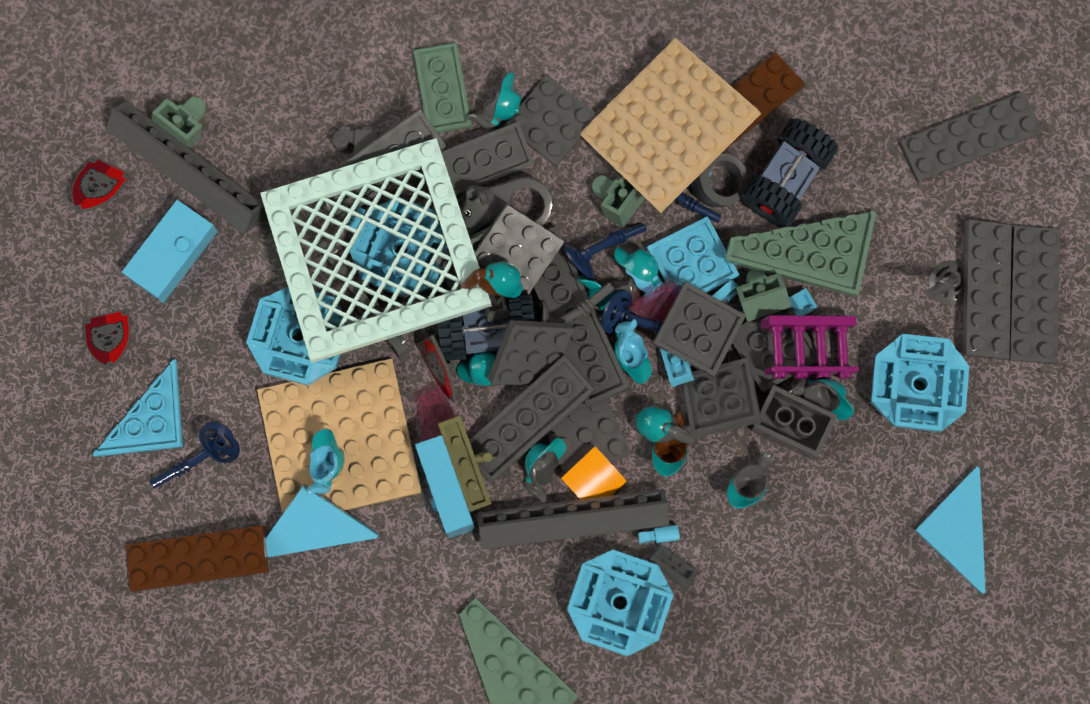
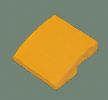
(593, 476)

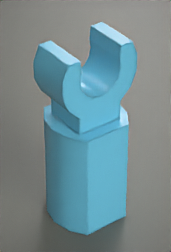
(660, 535)

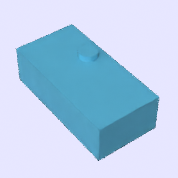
(170, 251)
(445, 487)

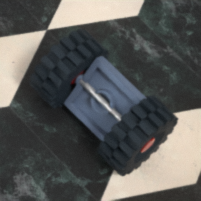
(789, 172)
(477, 333)

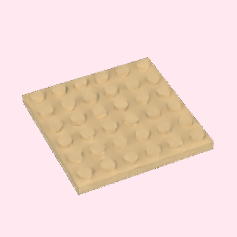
(669, 124)
(368, 423)

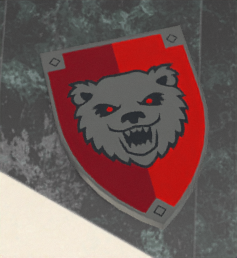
(97, 184)
(108, 336)
(438, 367)

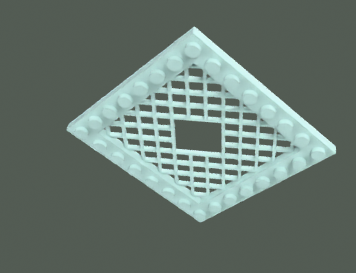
(341, 339)

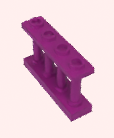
(819, 324)

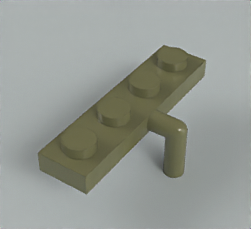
(465, 462)

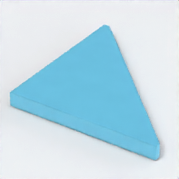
(152, 420)
(314, 524)
(957, 530)

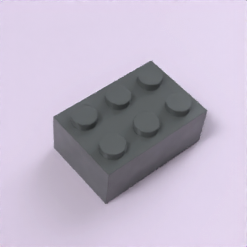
(794, 423)

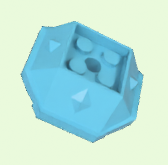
(377, 248)
(274, 343)
(934, 364)
(626, 577)

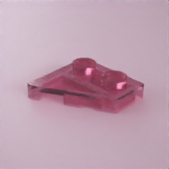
(657, 302)
(433, 409)

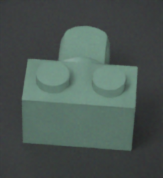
(181, 120)
(618, 198)
(763, 295)

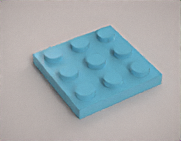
(694, 257)

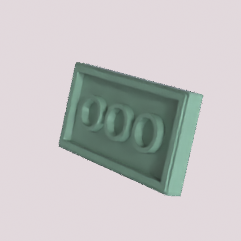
(442, 87)

